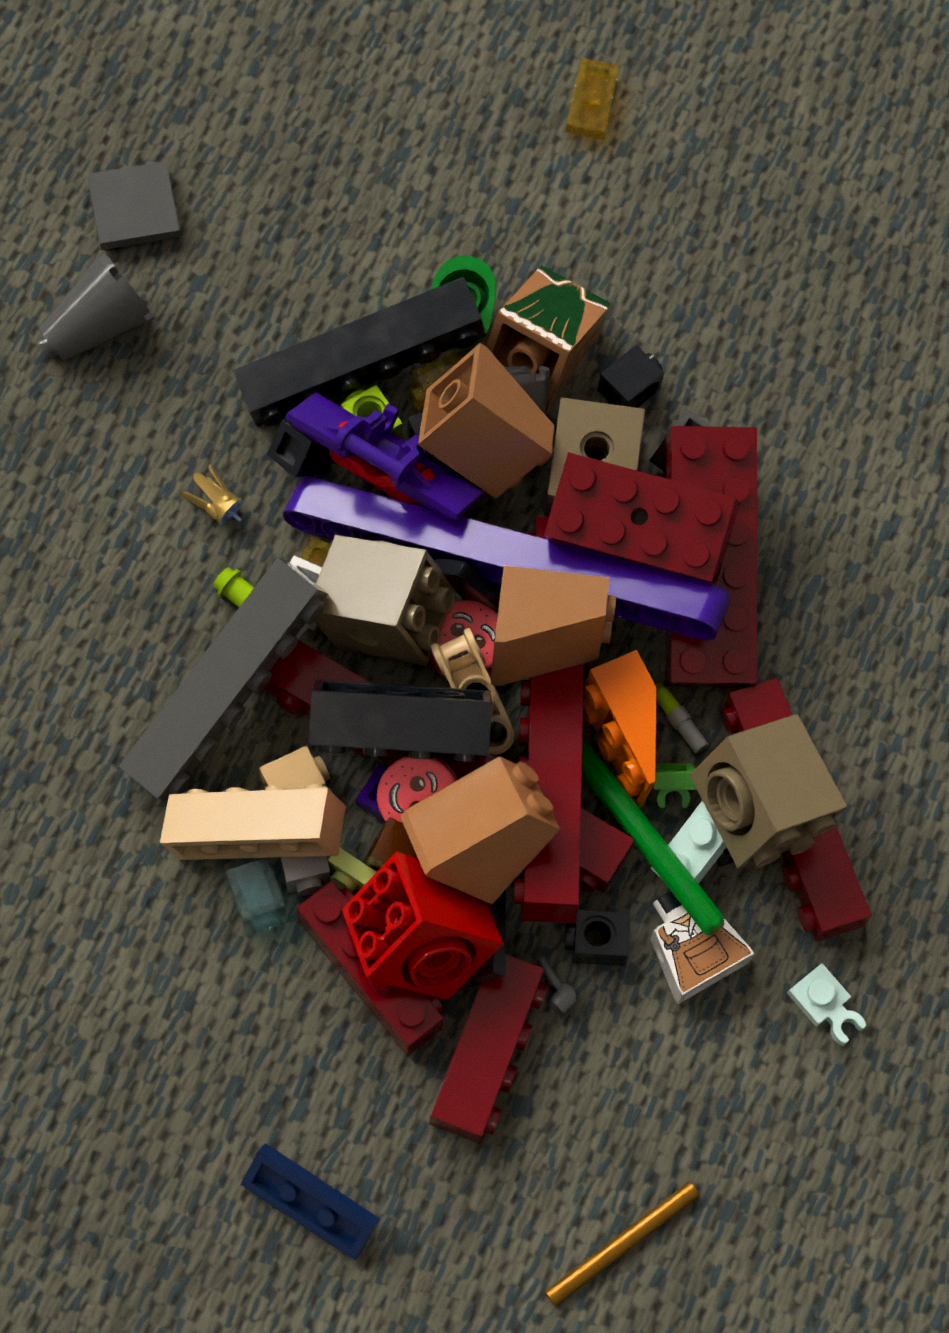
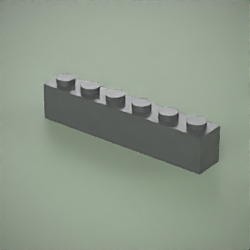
(224, 680)

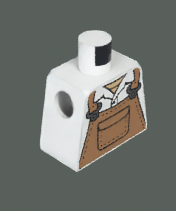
(691, 957)

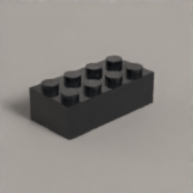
(400, 719)

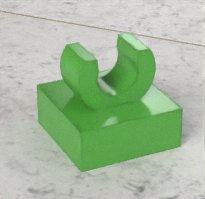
(673, 778)

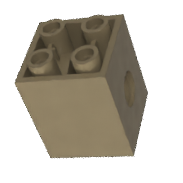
(596, 432)
(383, 599)
(768, 792)

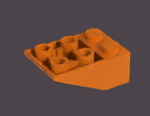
(622, 709)

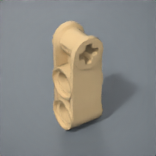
(470, 668)

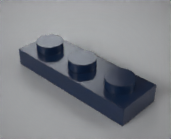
(310, 1201)

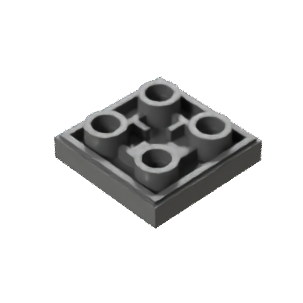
(133, 205)

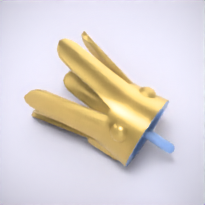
(224, 502)

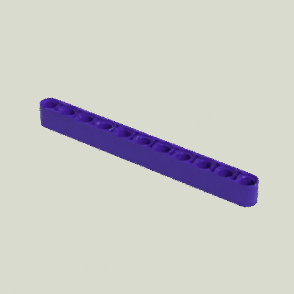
(641, 592)

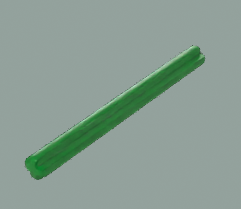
(650, 842)

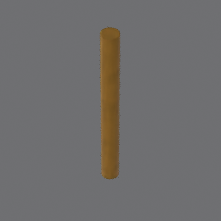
(621, 1244)

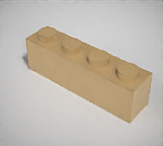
(253, 823)

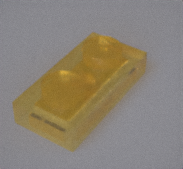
(592, 98)

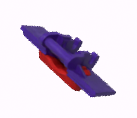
(383, 458)

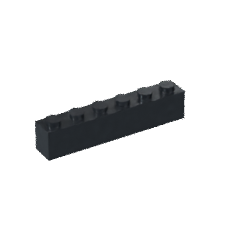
(361, 351)

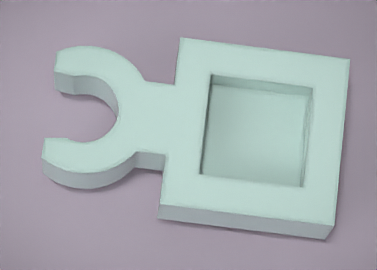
(823, 999)

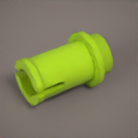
(232, 586)

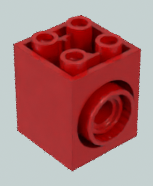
(419, 930)

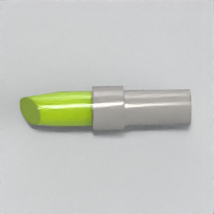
(680, 719)

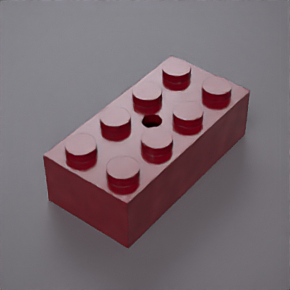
(684, 526)

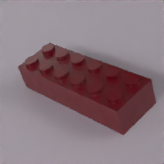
(724, 463)

